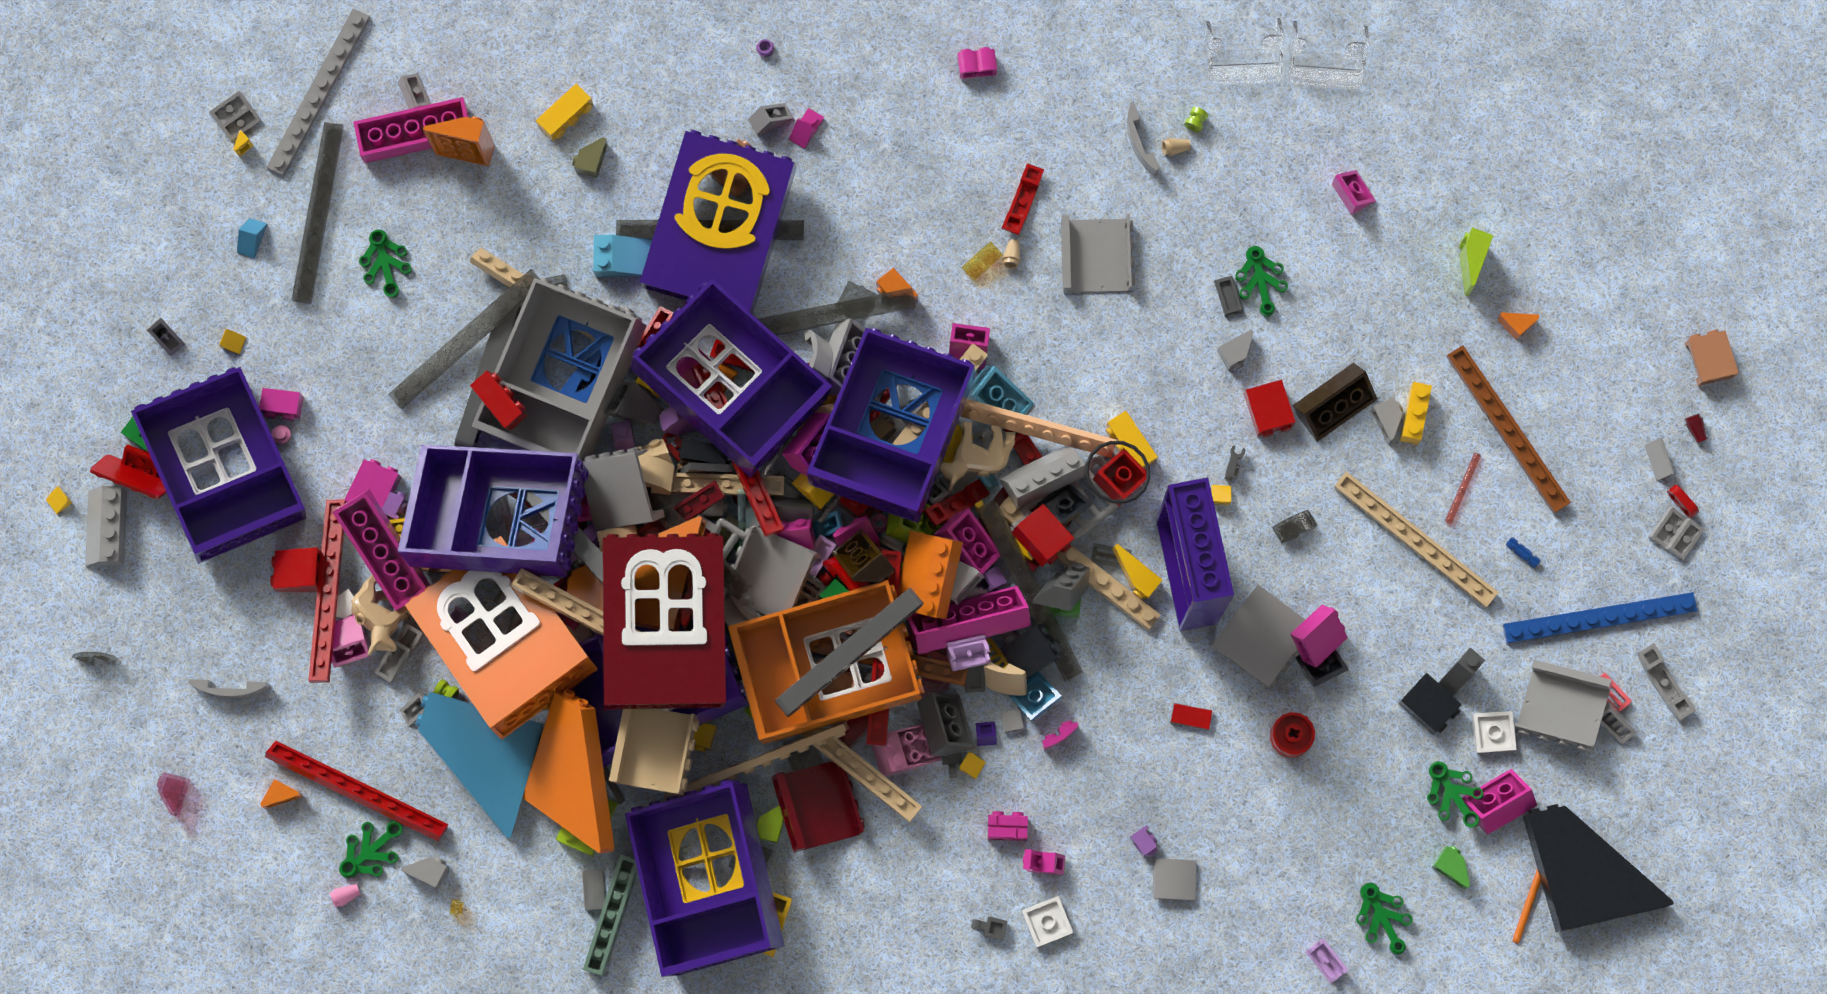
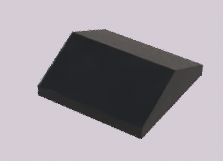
(1066, 503)
(1328, 669)

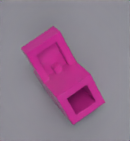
(1043, 862)

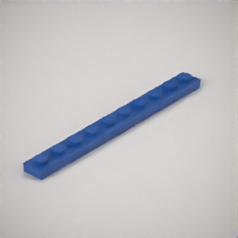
(1599, 617)

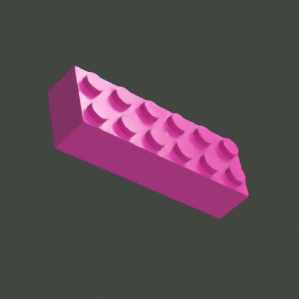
(403, 130)
(378, 547)
(974, 616)

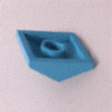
(1039, 697)

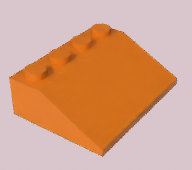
(462, 140)
(930, 571)

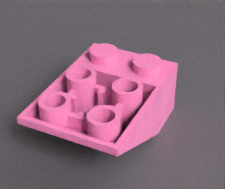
(904, 751)

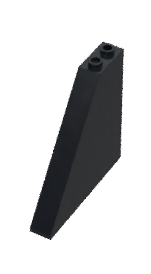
(1584, 874)

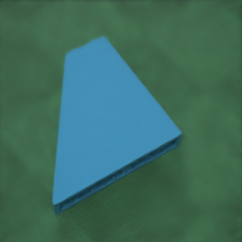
(484, 764)

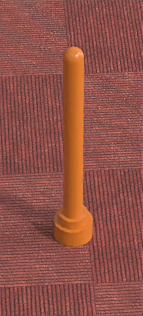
(1527, 908)

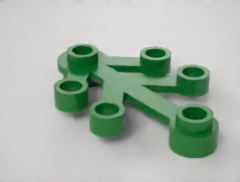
(384, 261)
(1261, 278)
(1453, 791)
(368, 851)
(1381, 915)

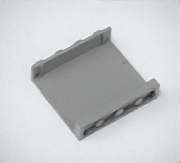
(1097, 255)
(618, 490)
(773, 569)
(1260, 637)
(1563, 705)

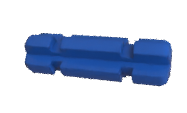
(1523, 552)

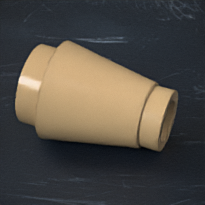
(1174, 146)
(1011, 257)

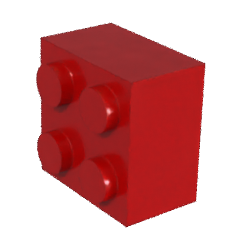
(1121, 476)

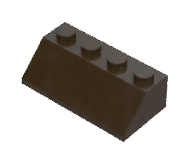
(1335, 401)
(863, 559)

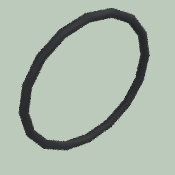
(1104, 497)

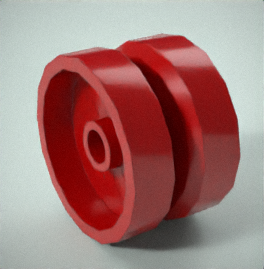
(1300, 727)

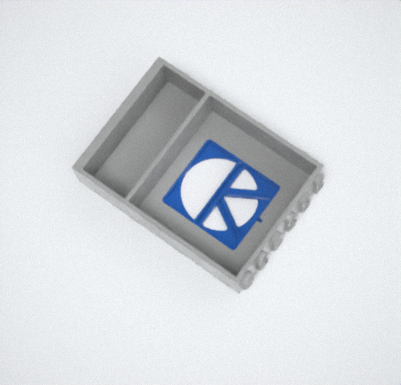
(557, 418)

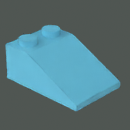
(619, 256)
(997, 390)

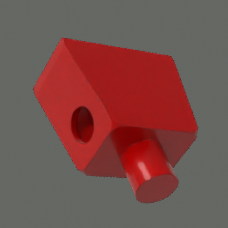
(855, 508)

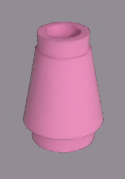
(344, 895)

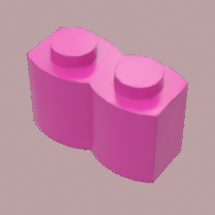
(977, 63)

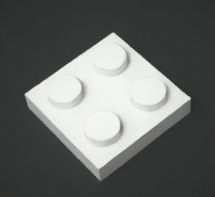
(1494, 732)
(1047, 921)

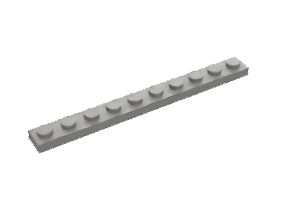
(318, 92)

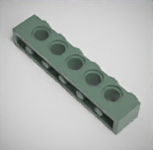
(611, 916)

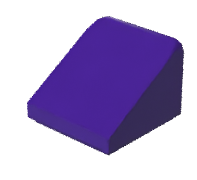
(986, 733)

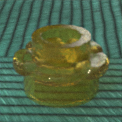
(456, 907)

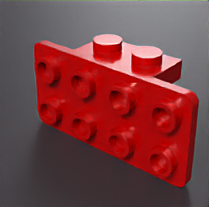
(132, 471)

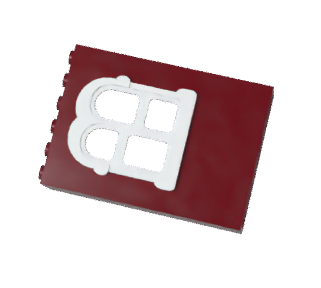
(663, 666)

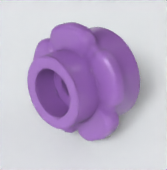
(765, 43)

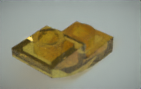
(982, 261)

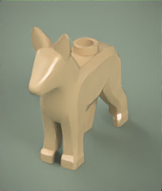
(976, 458)
(375, 617)

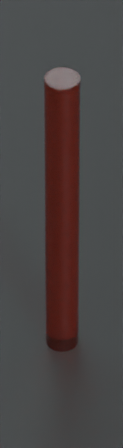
(1463, 487)

